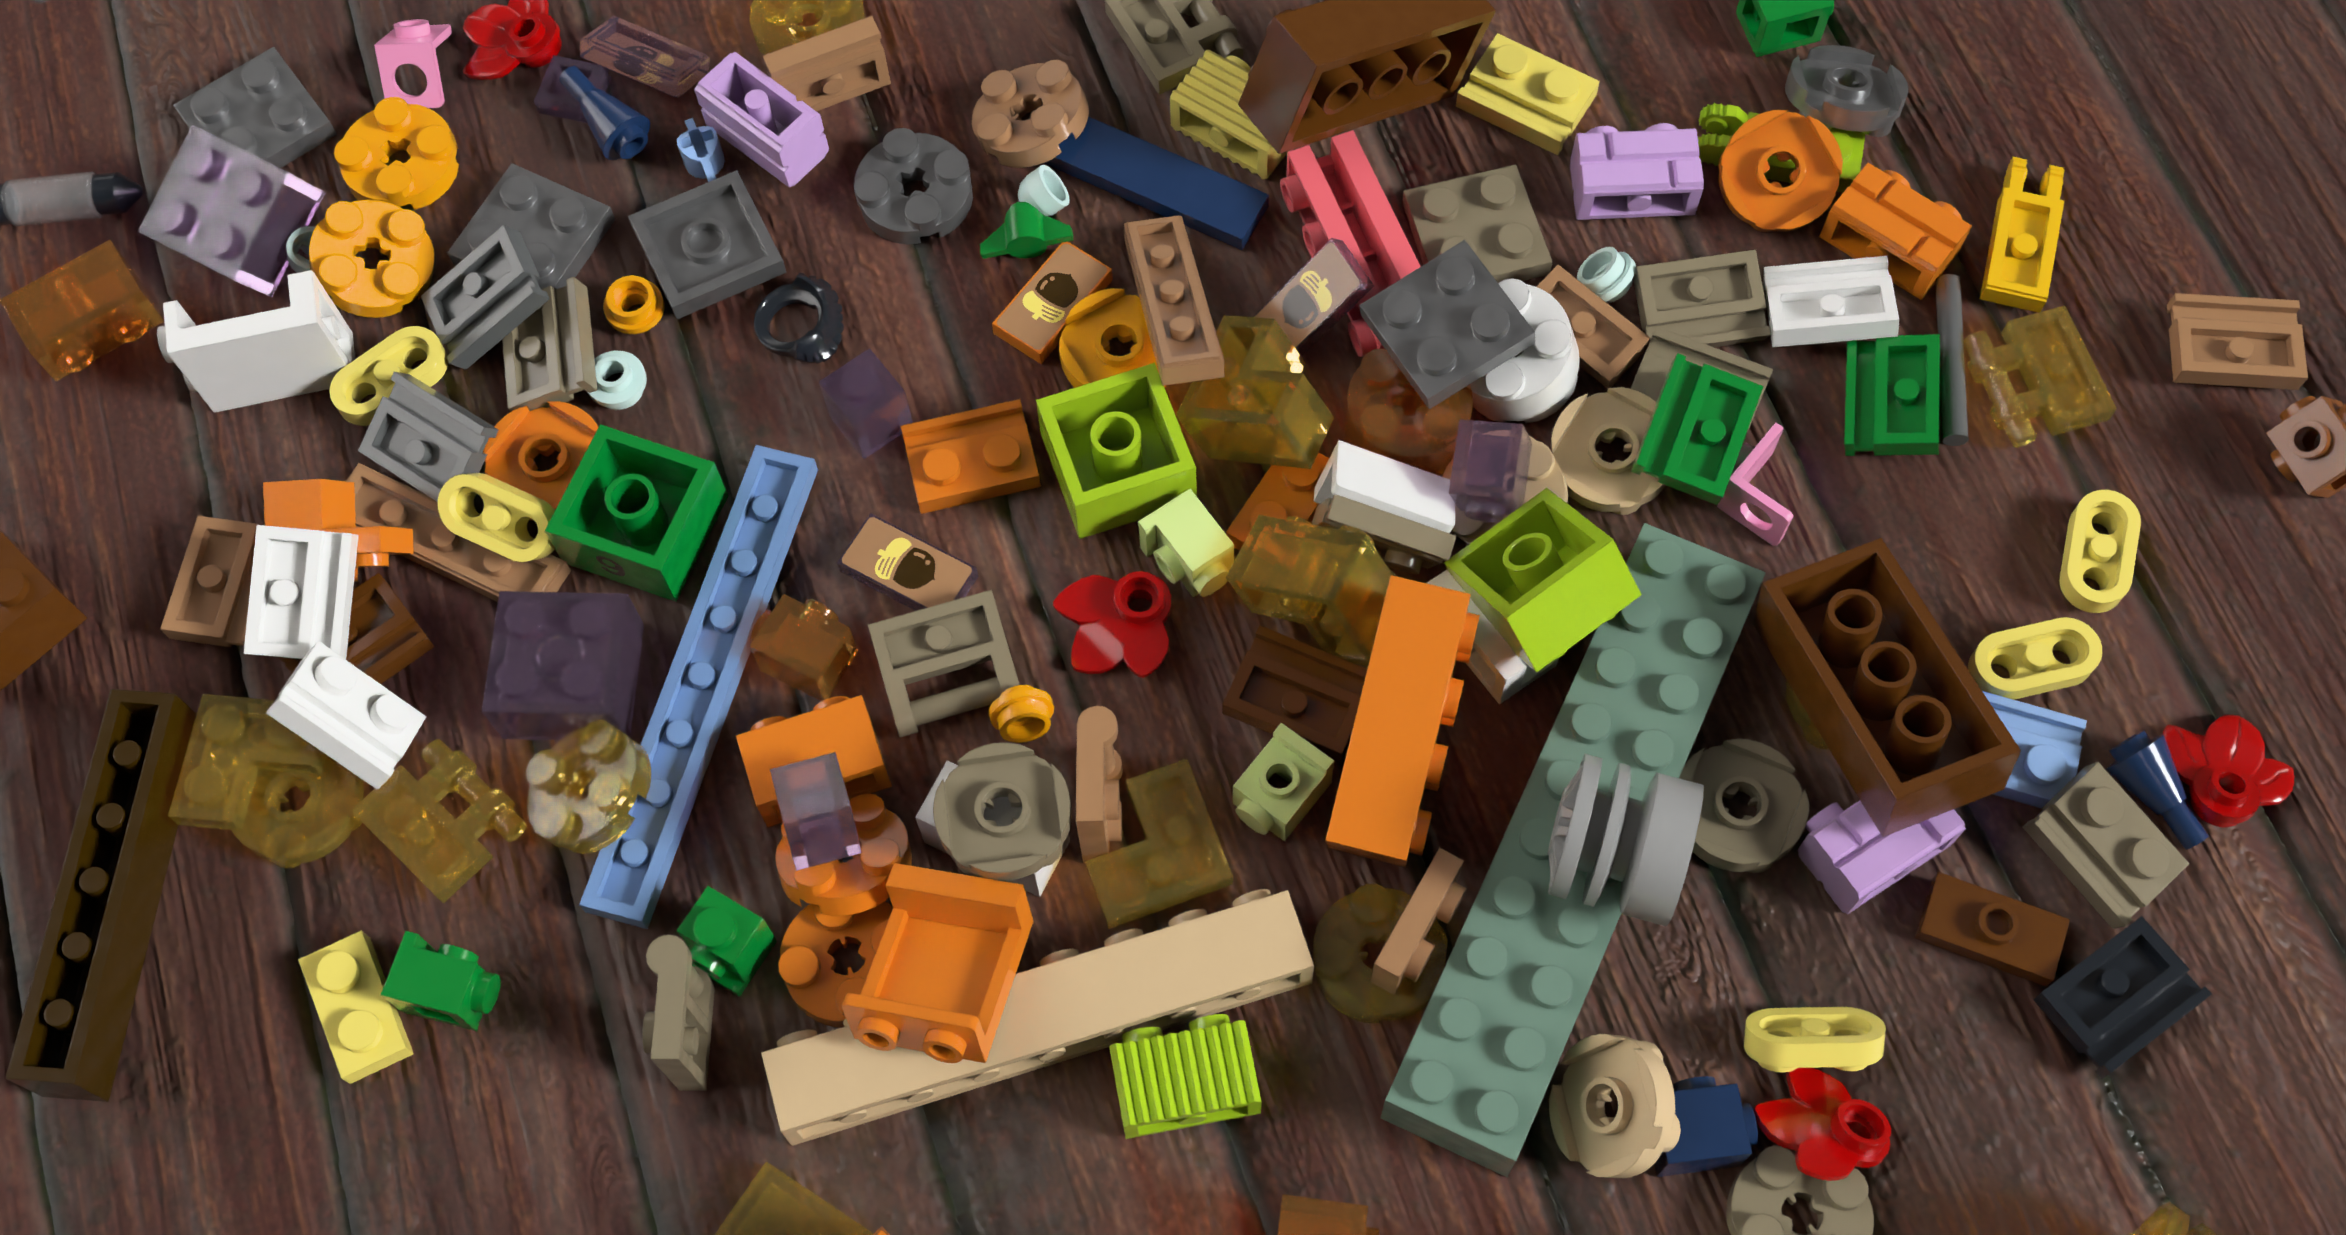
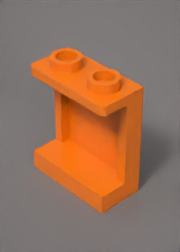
(942, 965)

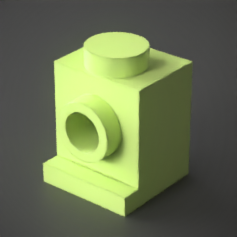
(1188, 544)
(1282, 809)

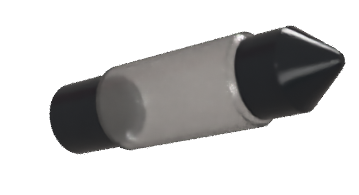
(66, 198)

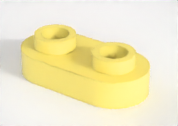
(373, 371)
(503, 519)
(2100, 556)
(2030, 659)
(1814, 1038)

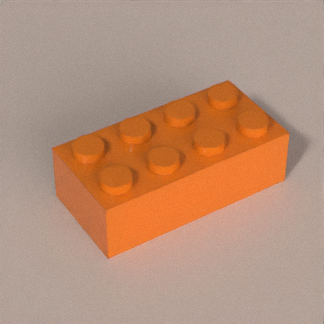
(1399, 720)

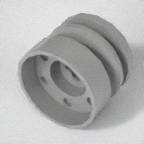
(1625, 839)

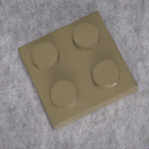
(1488, 213)

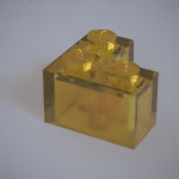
(1261, 405)
(1315, 578)

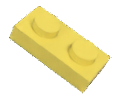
(356, 1019)

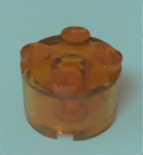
(1394, 421)

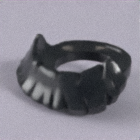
(817, 344)

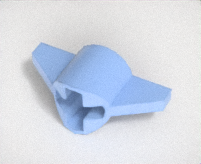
(701, 151)

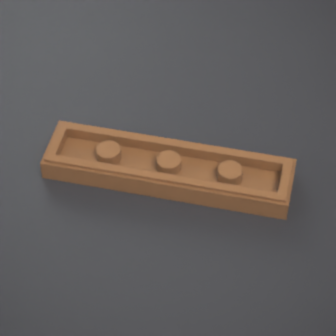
(1173, 301)
(393, 504)

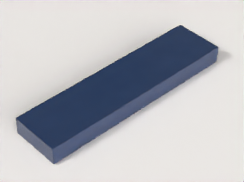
(1163, 182)

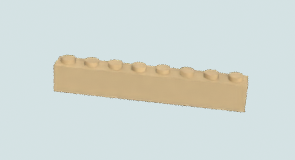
(1053, 1014)

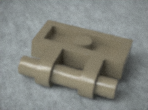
(1165, 42)

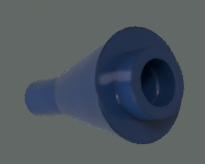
(616, 126)
(2151, 775)

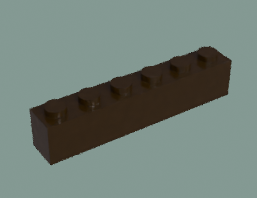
(104, 901)

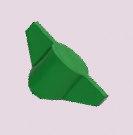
(1025, 233)

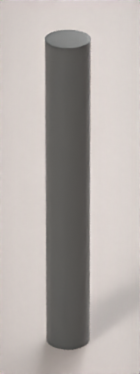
(1951, 360)

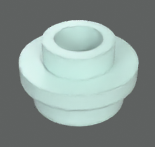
(1607, 273)
(624, 391)

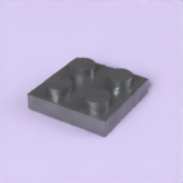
(260, 111)
(553, 220)
(707, 244)
(1447, 324)

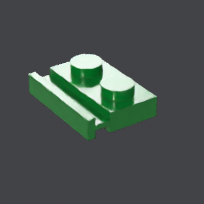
(1893, 395)
(1697, 429)

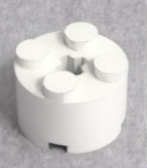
(1540, 377)

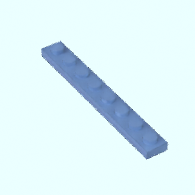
(702, 683)

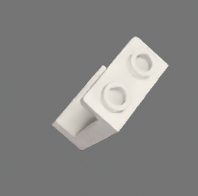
(260, 353)

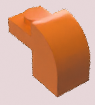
(331, 508)

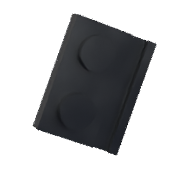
(2121, 997)

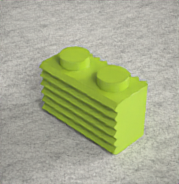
(1185, 1076)

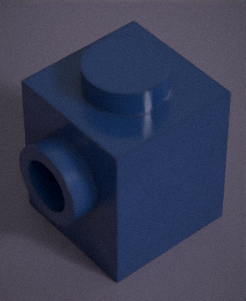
(1713, 1127)

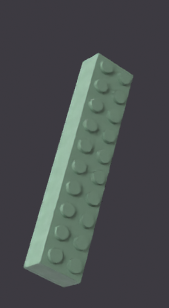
(1532, 956)

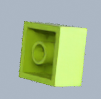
(1116, 449)
(1544, 578)

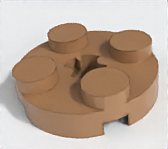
(1008, 96)

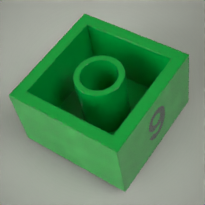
(637, 512)

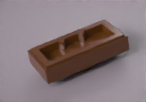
(1992, 929)

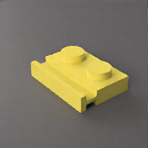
(1527, 93)

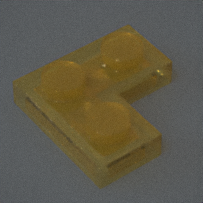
(223, 759)
(1176, 859)

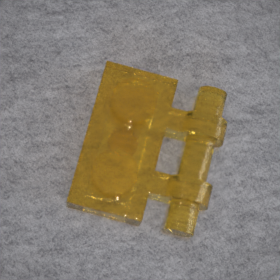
(2055, 368)
(424, 834)

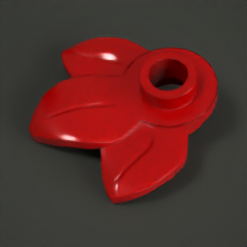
(510, 37)
(1112, 630)
(2228, 770)
(1825, 1126)

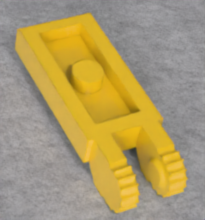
(2024, 239)

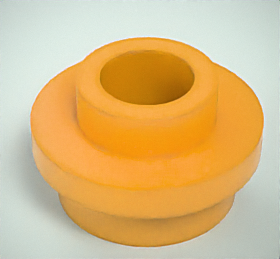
(629, 292)
(1022, 713)

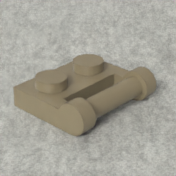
(938, 643)
(683, 1014)

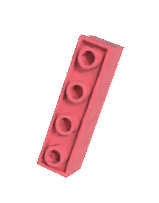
(1345, 202)

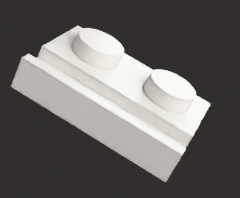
(1830, 301)
(300, 591)
(347, 715)

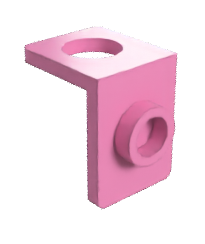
(413, 44)
(1740, 491)

